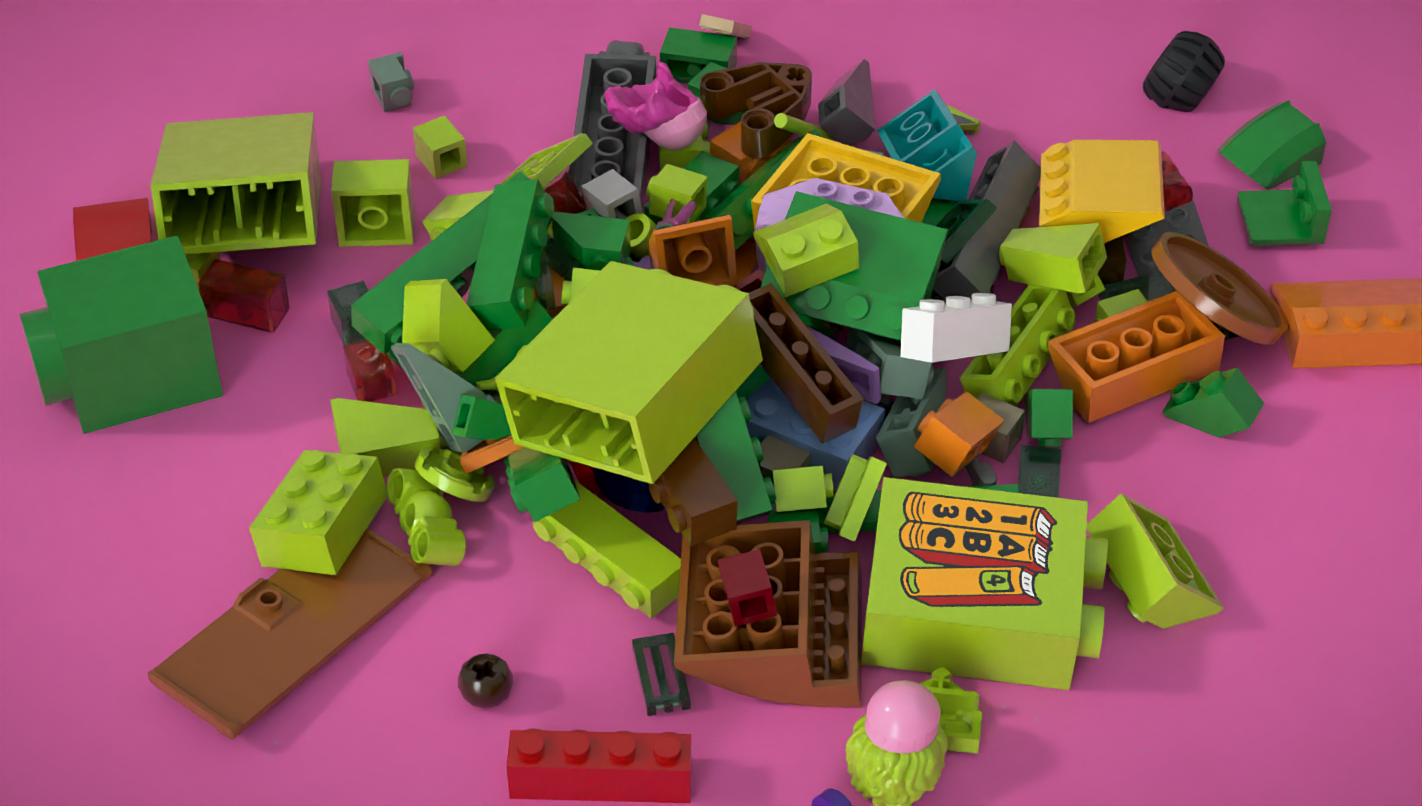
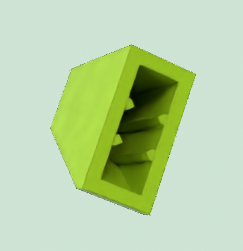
(1054, 256)
(385, 432)

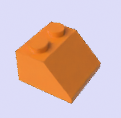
(696, 251)

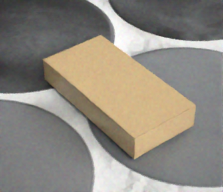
(725, 26)

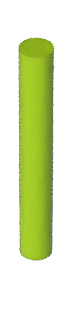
(798, 126)

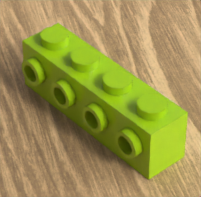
(1035, 319)
(614, 552)

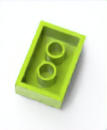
(319, 512)

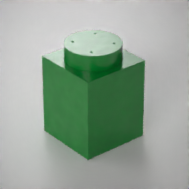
(122, 335)

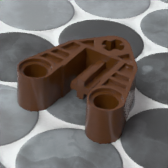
(763, 90)

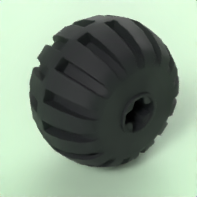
(1184, 72)

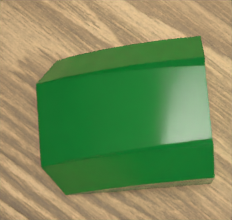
(1275, 144)

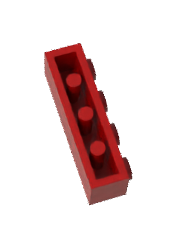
(599, 766)

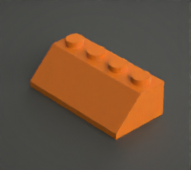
(1136, 355)

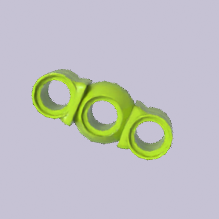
(425, 519)

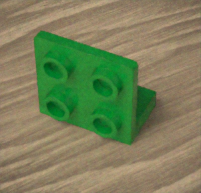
(1288, 215)

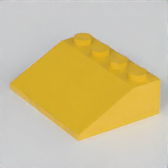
(817, 157)
(1102, 184)

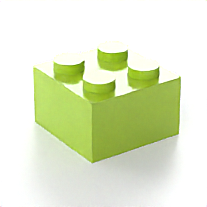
(373, 202)

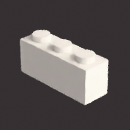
(956, 328)

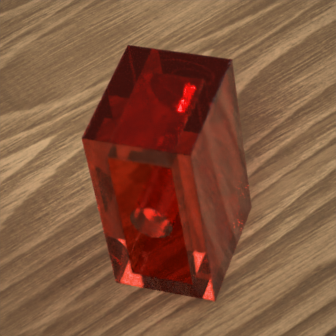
(244, 295)

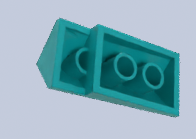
(932, 140)

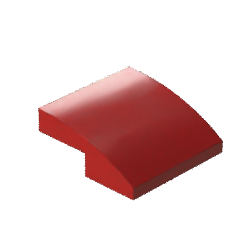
(111, 227)

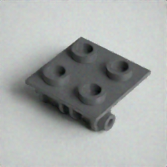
(1179, 220)

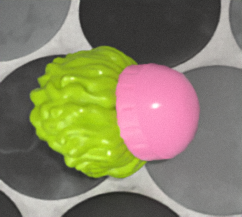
(897, 745)

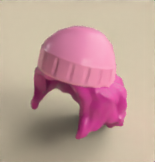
(660, 110)

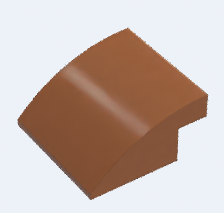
(794, 658)

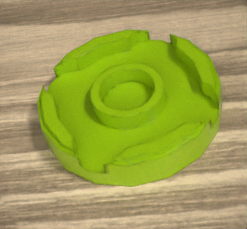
(447, 474)

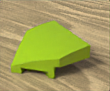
(854, 495)
(958, 712)

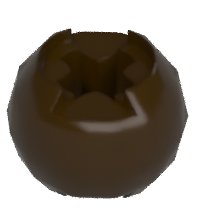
(485, 680)

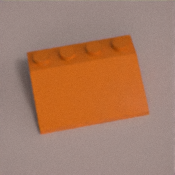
(1352, 322)

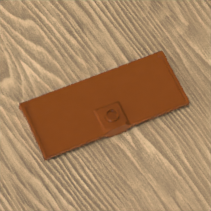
(284, 633)

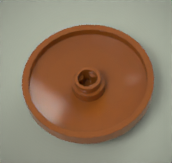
(1219, 288)

